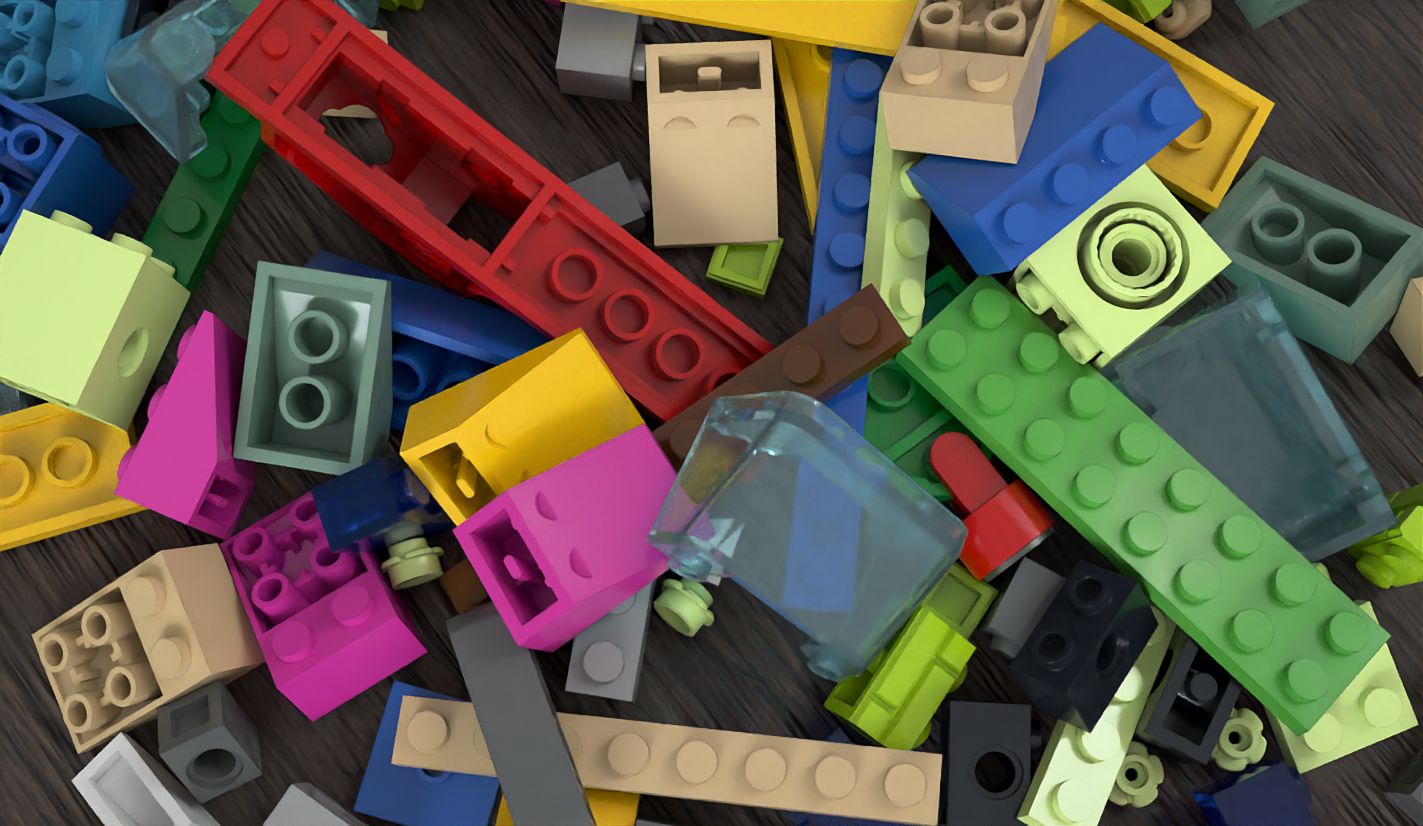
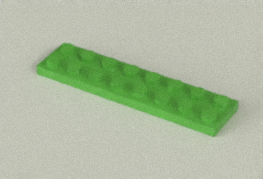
(1145, 503)

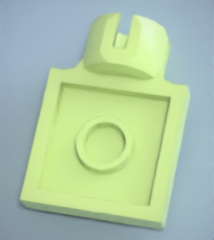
(1363, 714)

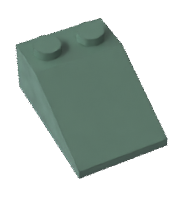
(1320, 254)
(316, 370)

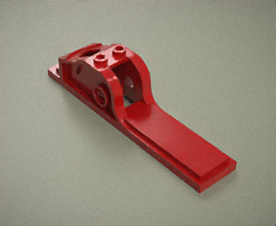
(556, 264)

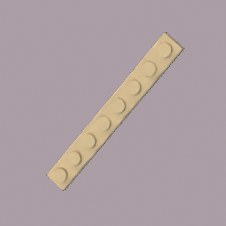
(696, 763)

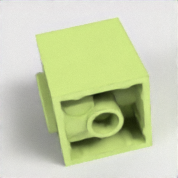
(1118, 270)
(83, 316)

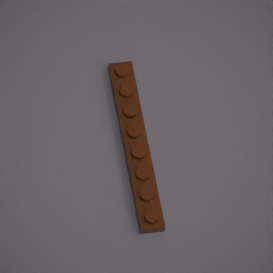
(812, 362)

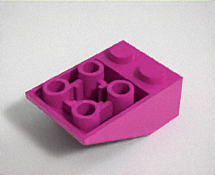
(187, 448)
(572, 539)
(318, 614)

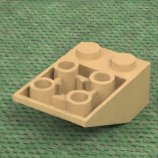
(968, 77)
(712, 143)
(147, 643)

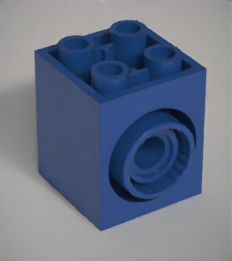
(52, 168)

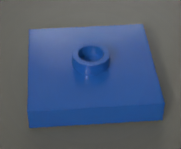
(417, 794)

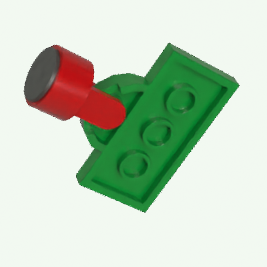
(950, 459)

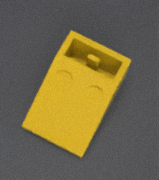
(514, 423)

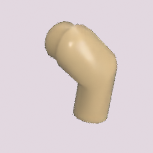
(1182, 18)

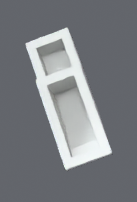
(135, 790)

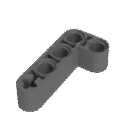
(518, 722)

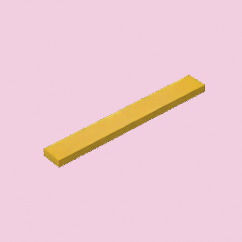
(845, 24)

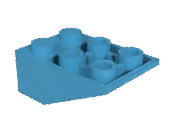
(57, 57)

